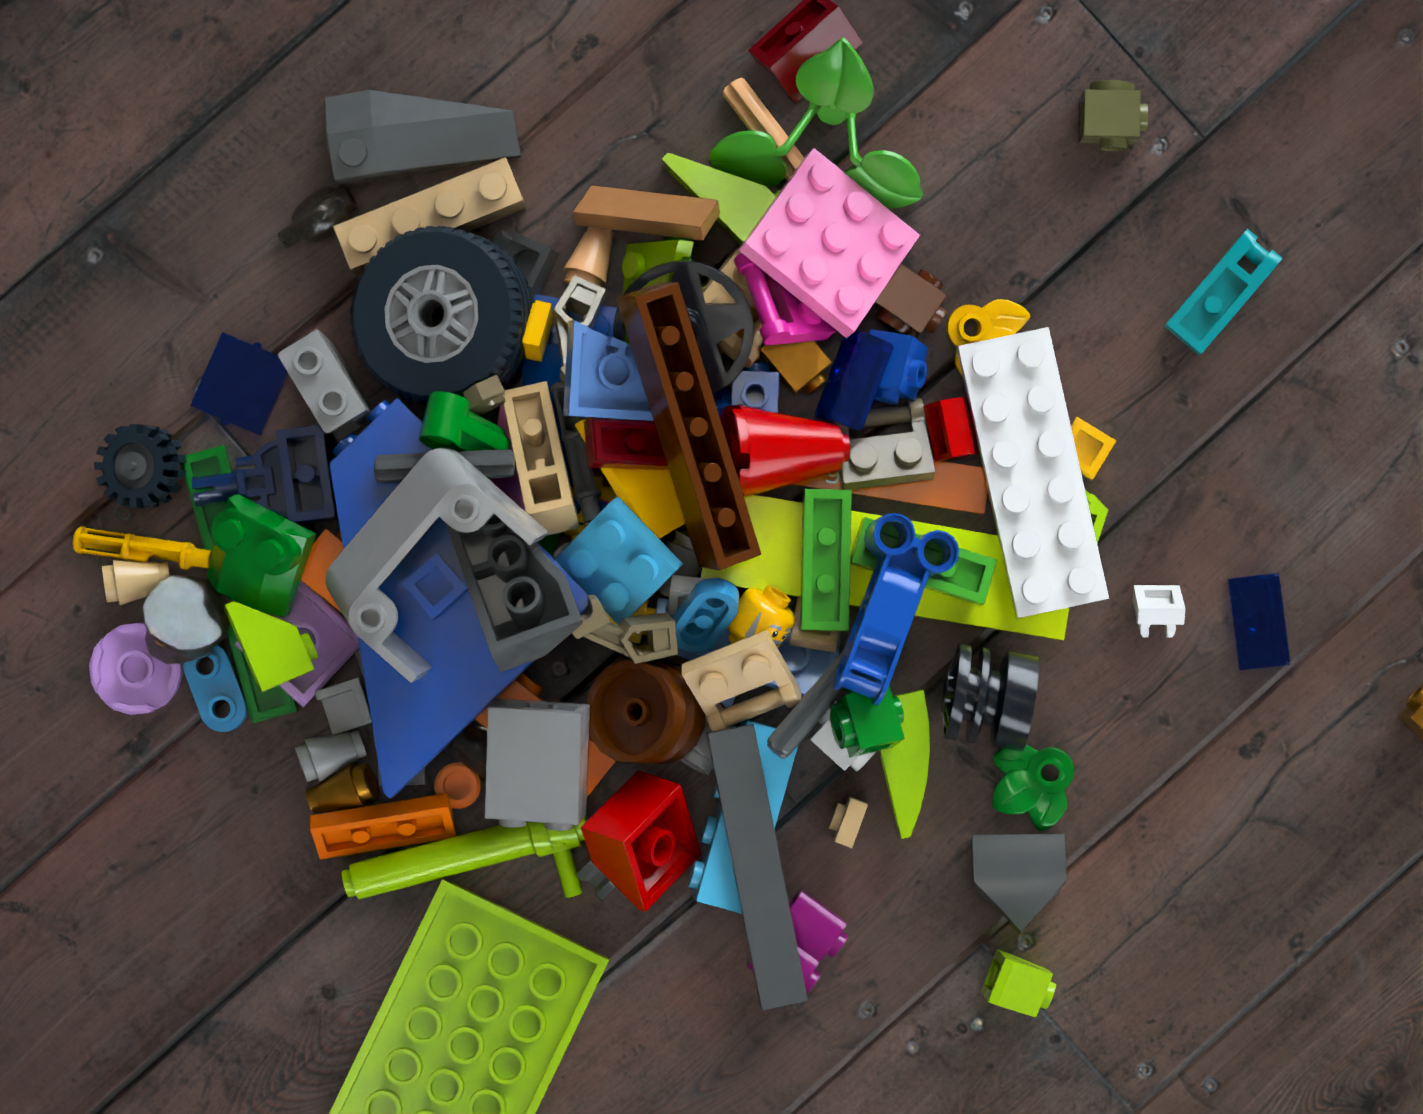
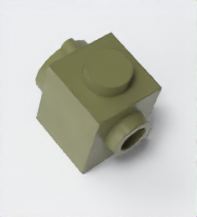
(1111, 115)

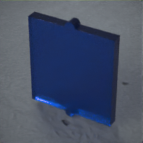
(240, 384)

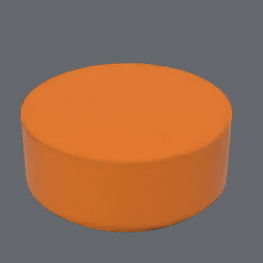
(460, 784)

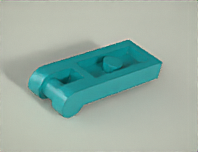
(1221, 293)

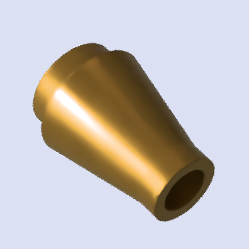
(345, 789)

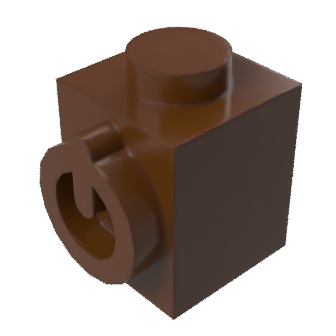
(910, 303)

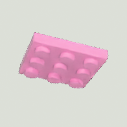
(829, 243)

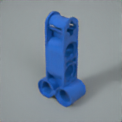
(889, 605)

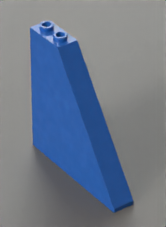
(424, 716)

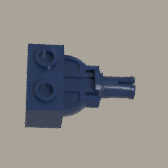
(288, 477)

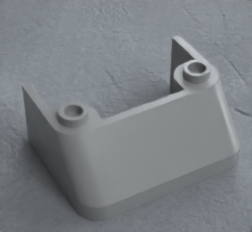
(436, 487)

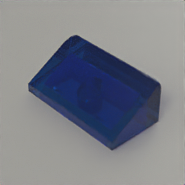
(854, 380)
(1259, 621)

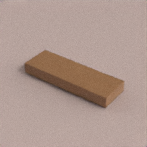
(647, 212)

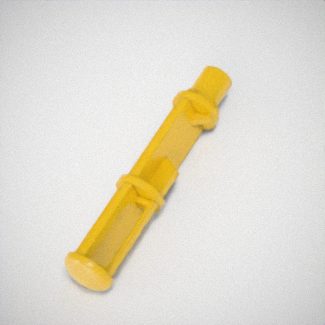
(140, 548)

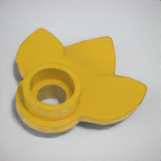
(993, 321)

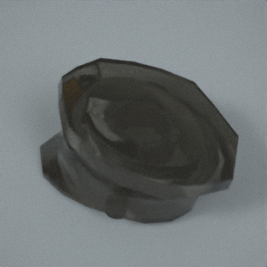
(184, 619)

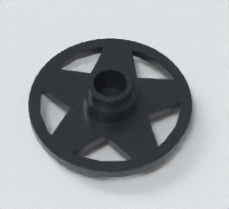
(708, 320)

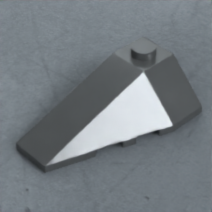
(400, 136)
(515, 592)

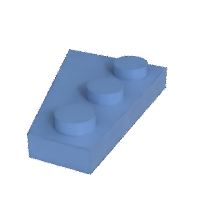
(602, 377)

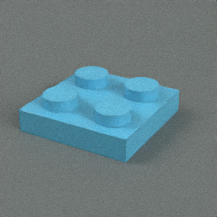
(619, 560)

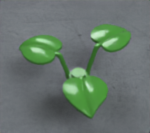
(837, 90)

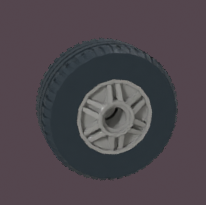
(433, 276)

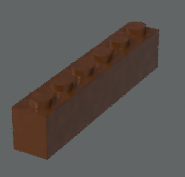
(688, 425)

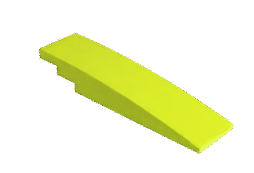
(779, 537)

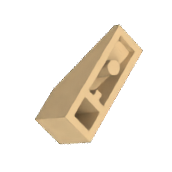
(540, 458)

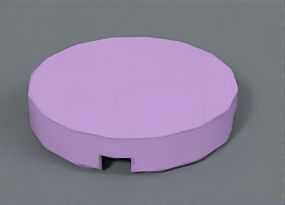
(128, 675)

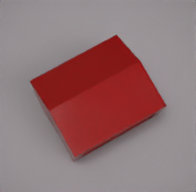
(951, 429)

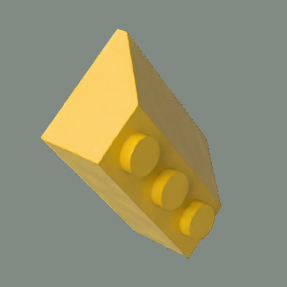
(646, 493)

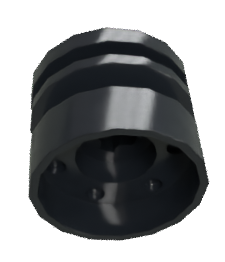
(990, 697)

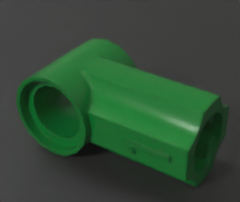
(453, 426)

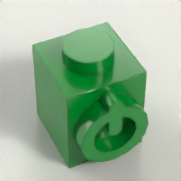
(865, 726)

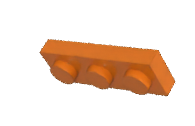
(383, 826)

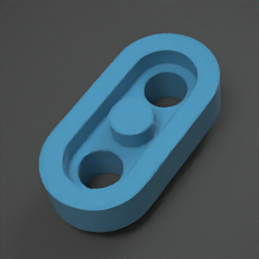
(706, 614)
(218, 685)

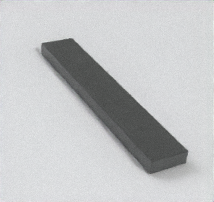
(757, 866)

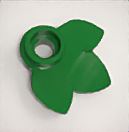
(1028, 789)

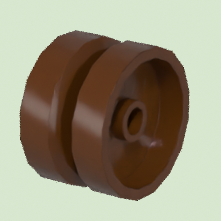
(644, 713)

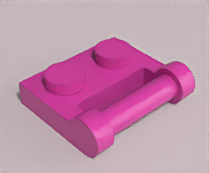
(796, 320)

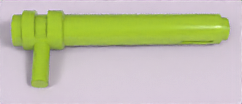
(465, 854)

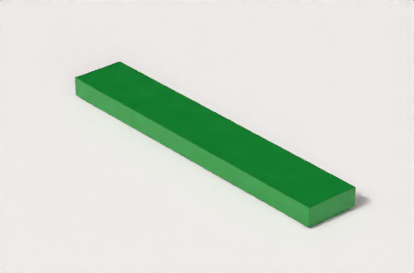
(274, 701)

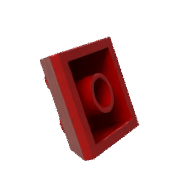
(643, 838)

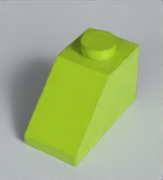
(270, 646)
(1018, 984)

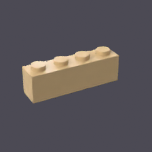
(456, 203)

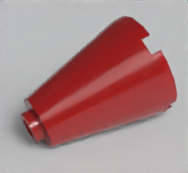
(780, 448)

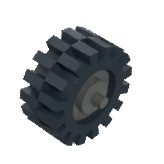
(140, 466)

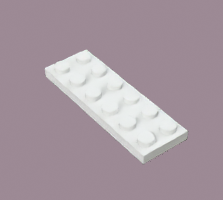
(1032, 472)

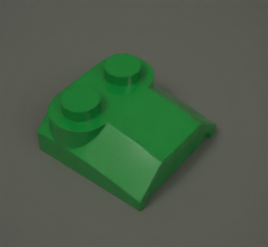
(258, 556)

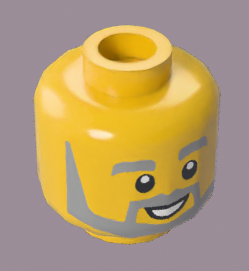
(762, 611)

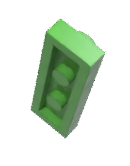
(825, 559)
(965, 580)

